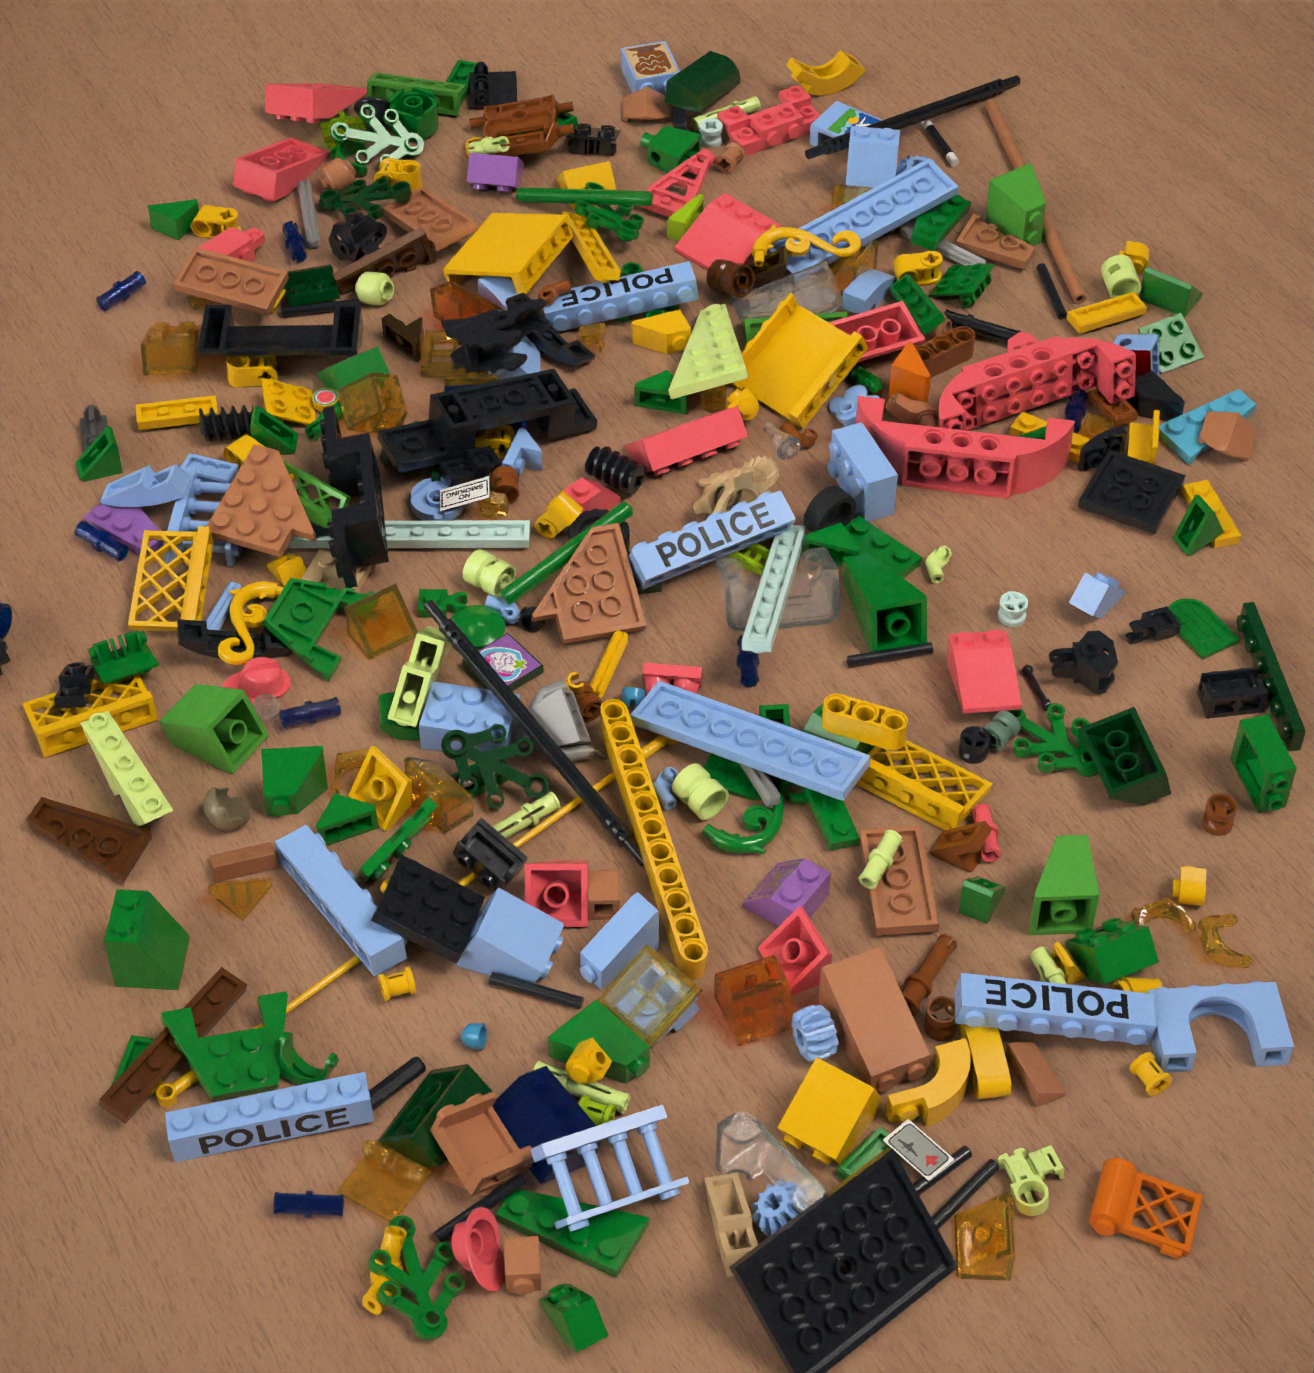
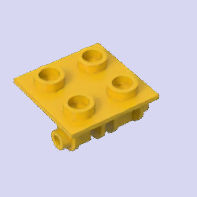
(288, 401)

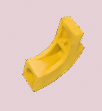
(829, 77)
(940, 1095)

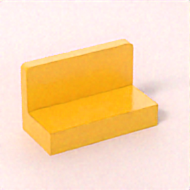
(1144, 440)

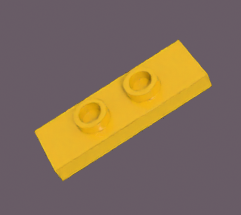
(1106, 312)

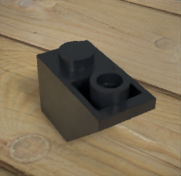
(1154, 394)

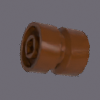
(730, 278)

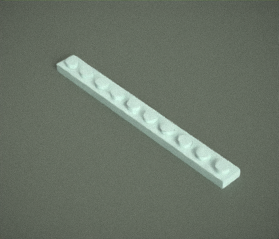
(440, 534)

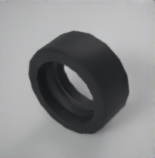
(829, 508)

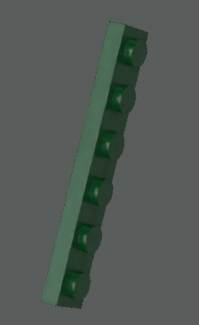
(1280, 698)

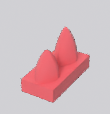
(684, 677)

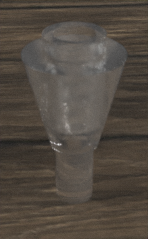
(785, 444)

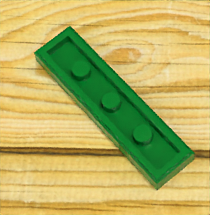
(919, 305)

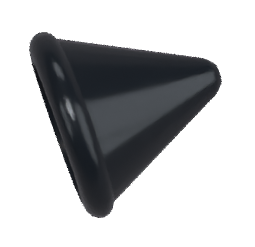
(380, 106)

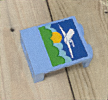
(838, 121)

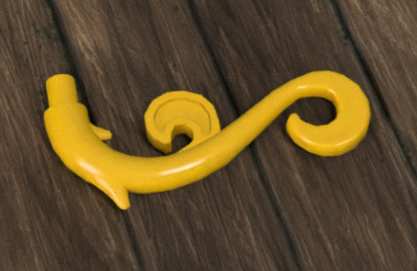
(801, 248)
(241, 620)

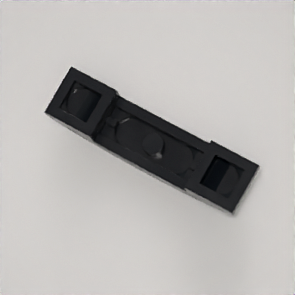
(552, 343)
(197, 638)

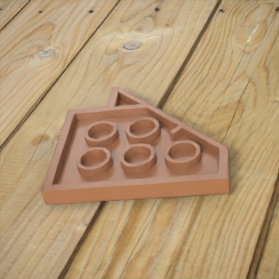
(261, 506)
(594, 590)

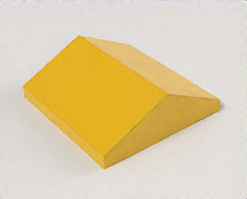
(383, 786)

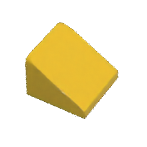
(287, 567)
(1067, 963)

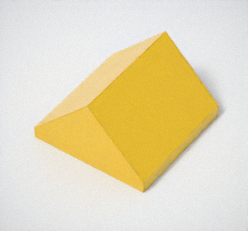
(578, 177)

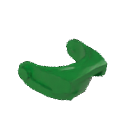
(348, 148)
(392, 727)
(296, 1069)

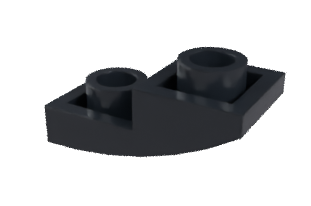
(1096, 448)
(74, 686)

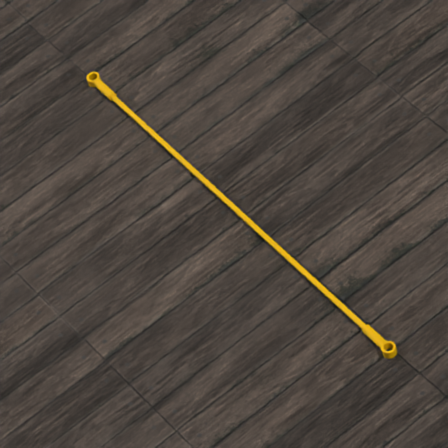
(189, 1078)

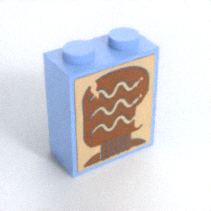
(648, 66)

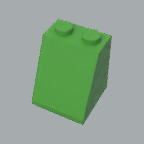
(1017, 204)
(215, 726)
(1067, 889)

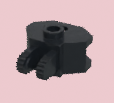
(355, 239)
(1087, 662)

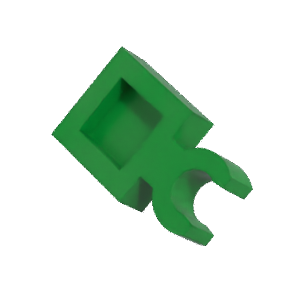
(445, 602)

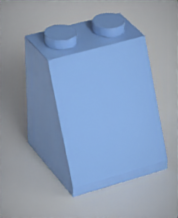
(872, 156)
(512, 939)

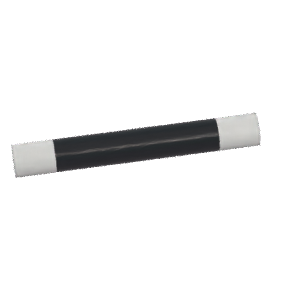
(940, 142)

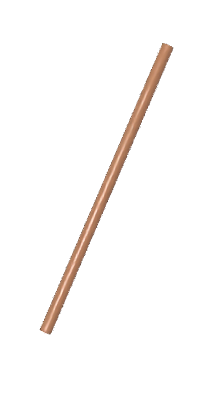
(1048, 229)

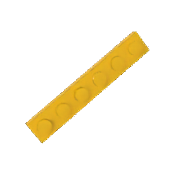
(592, 249)

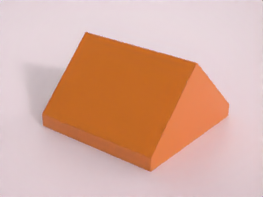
(909, 375)

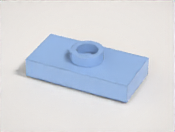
(211, 469)

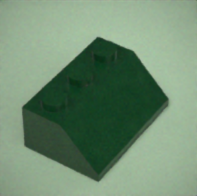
(1126, 758)
(410, 1129)

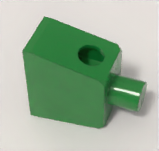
(670, 147)

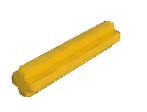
(609, 663)

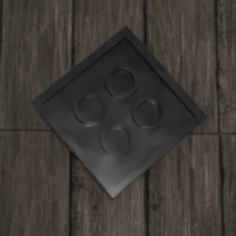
(1131, 491)
(428, 909)

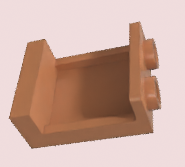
(479, 1144)

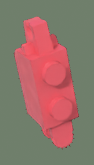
(236, 243)

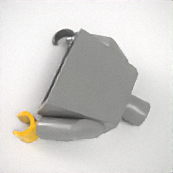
(561, 718)

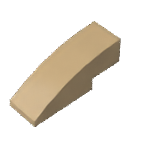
(730, 1218)

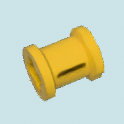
(397, 984)
(1150, 1074)

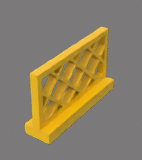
(196, 577)
(66, 731)
(914, 793)

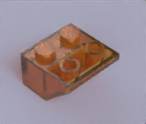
(456, 302)
(755, 999)

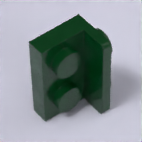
(311, 286)

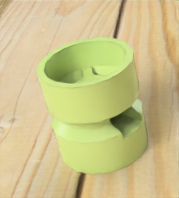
(1120, 276)
(488, 572)
(701, 793)

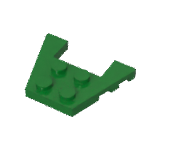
(302, 617)
(398, 843)
(234, 1061)

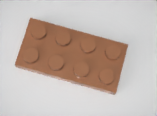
(437, 217)
(231, 281)
(904, 893)

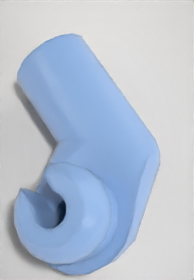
(509, 611)
(663, 787)

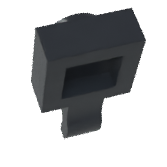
(1157, 623)

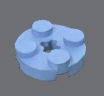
(424, 506)

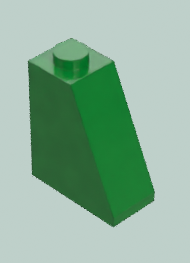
(625, 1048)

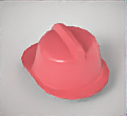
(260, 677)
(479, 1248)

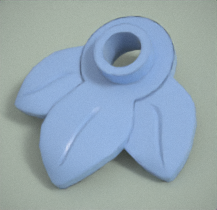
(846, 406)

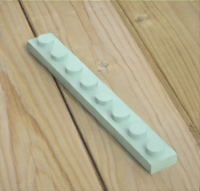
(773, 590)

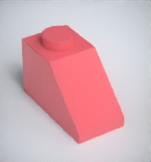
(592, 495)

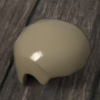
(224, 811)

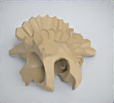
(737, 485)

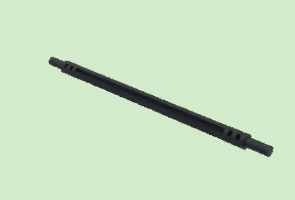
(920, 114)
(535, 731)

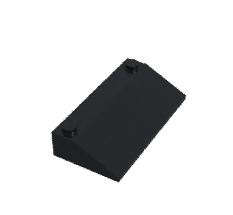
(222, 338)

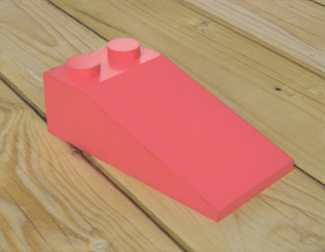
(277, 168)

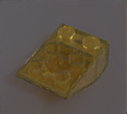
(171, 349)

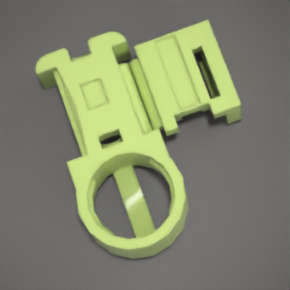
(1033, 1170)

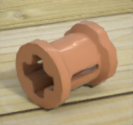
(727, 161)

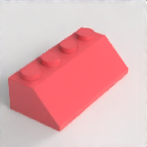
(883, 329)
(688, 440)

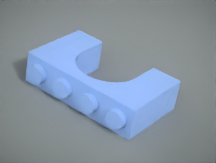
(1250, 1005)

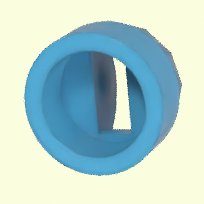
(632, 695)
(474, 1035)

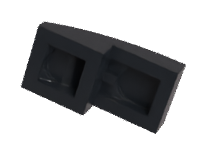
(475, 465)

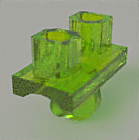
(352, 122)

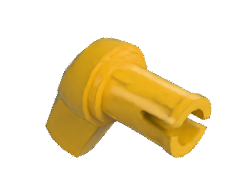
(392, 1243)

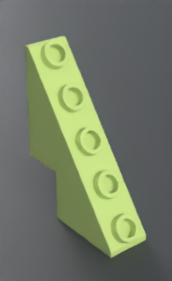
(418, 676)
(125, 770)

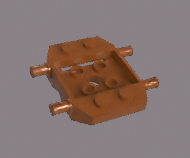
(527, 117)

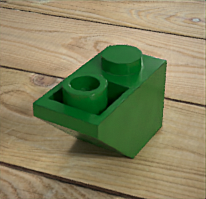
(574, 1316)

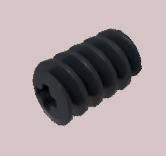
(225, 423)
(615, 470)

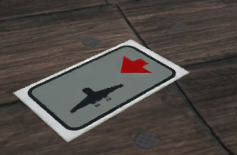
(918, 1149)

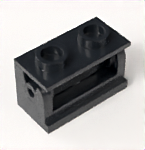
(1232, 692)
(489, 855)

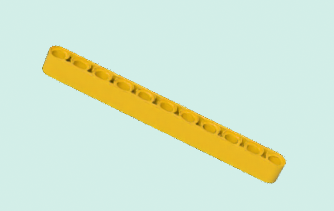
(653, 840)

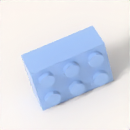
(863, 471)
(466, 710)

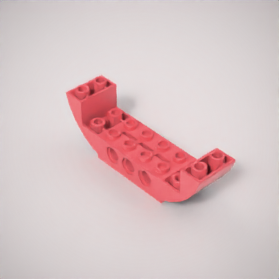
(1034, 378)
(967, 459)

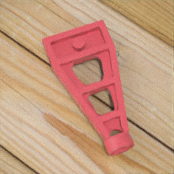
(668, 203)

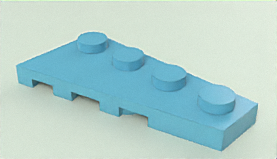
(1183, 431)

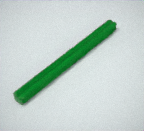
(591, 196)
(560, 556)

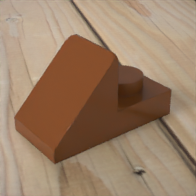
(962, 845)

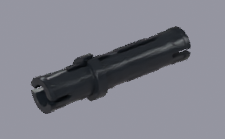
(981, 327)

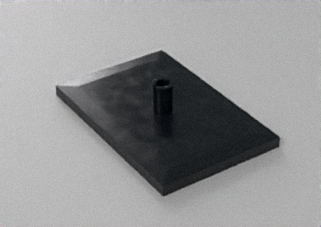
(844, 1266)

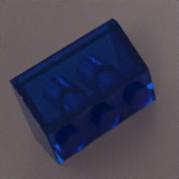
(539, 1111)

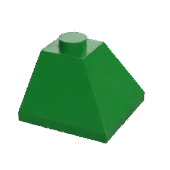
(292, 778)

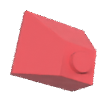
(559, 890)

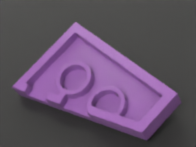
(124, 525)

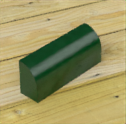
(702, 82)

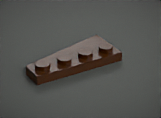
(392, 257)
(91, 836)

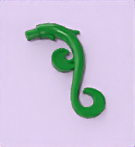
(752, 816)

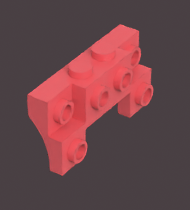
(773, 124)

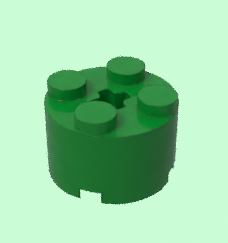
(416, 111)

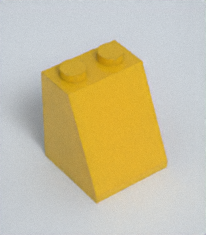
(829, 1113)

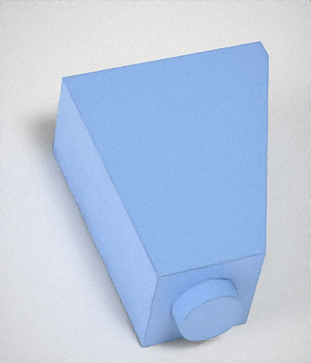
(620, 941)

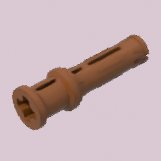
(919, 984)

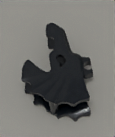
(493, 332)

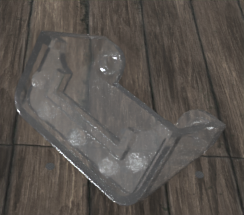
(810, 601)
(753, 1148)

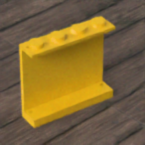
(511, 247)
(798, 361)

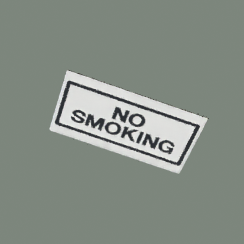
(464, 493)

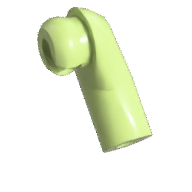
(935, 563)

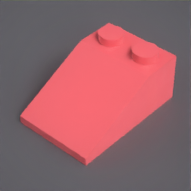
(983, 671)

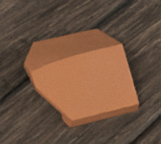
(645, 105)
(1228, 434)

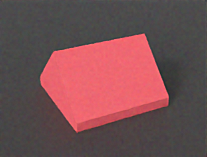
(798, 951)

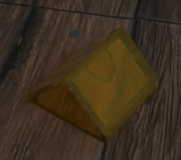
(849, 268)
(380, 622)
(986, 1240)

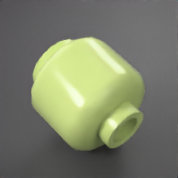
(374, 288)

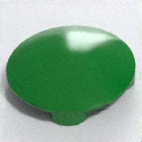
(480, 624)

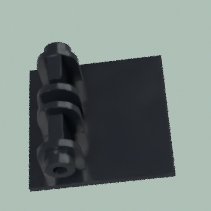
(491, 87)
(584, 132)

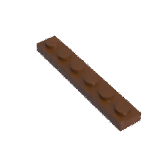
(162, 1055)

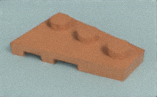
(992, 244)

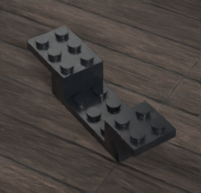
(463, 411)
(357, 529)

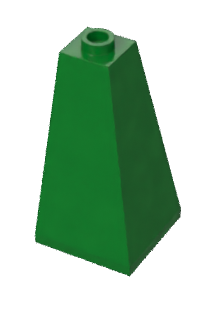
(885, 604)

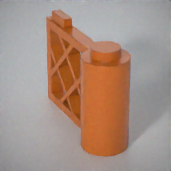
(1117, 1200)

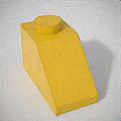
(662, 332)

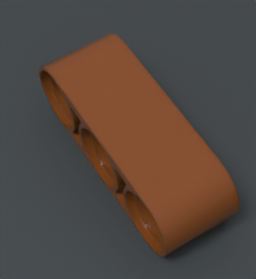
(947, 350)

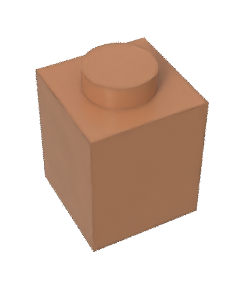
(603, 894)
(522, 1265)

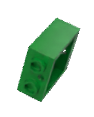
(1263, 763)

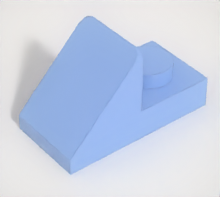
(523, 453)

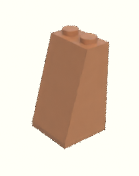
(873, 1020)

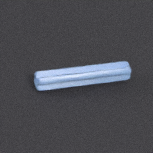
(221, 608)

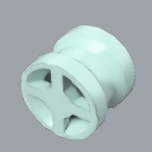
(711, 132)
(1012, 609)

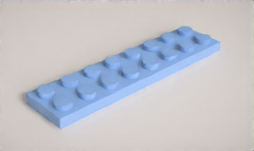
(876, 212)
(751, 740)

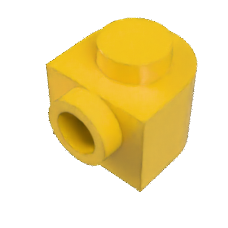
(1138, 254)
(746, 402)
(1190, 886)
(588, 1062)

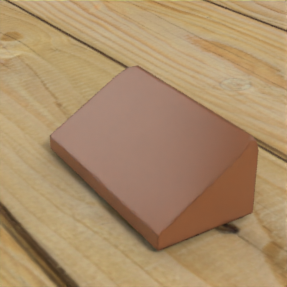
(243, 861)
(1034, 1072)

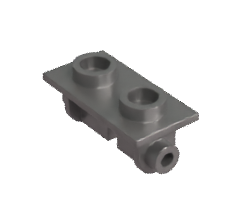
(91, 425)

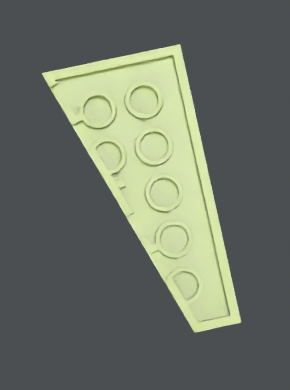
(710, 355)

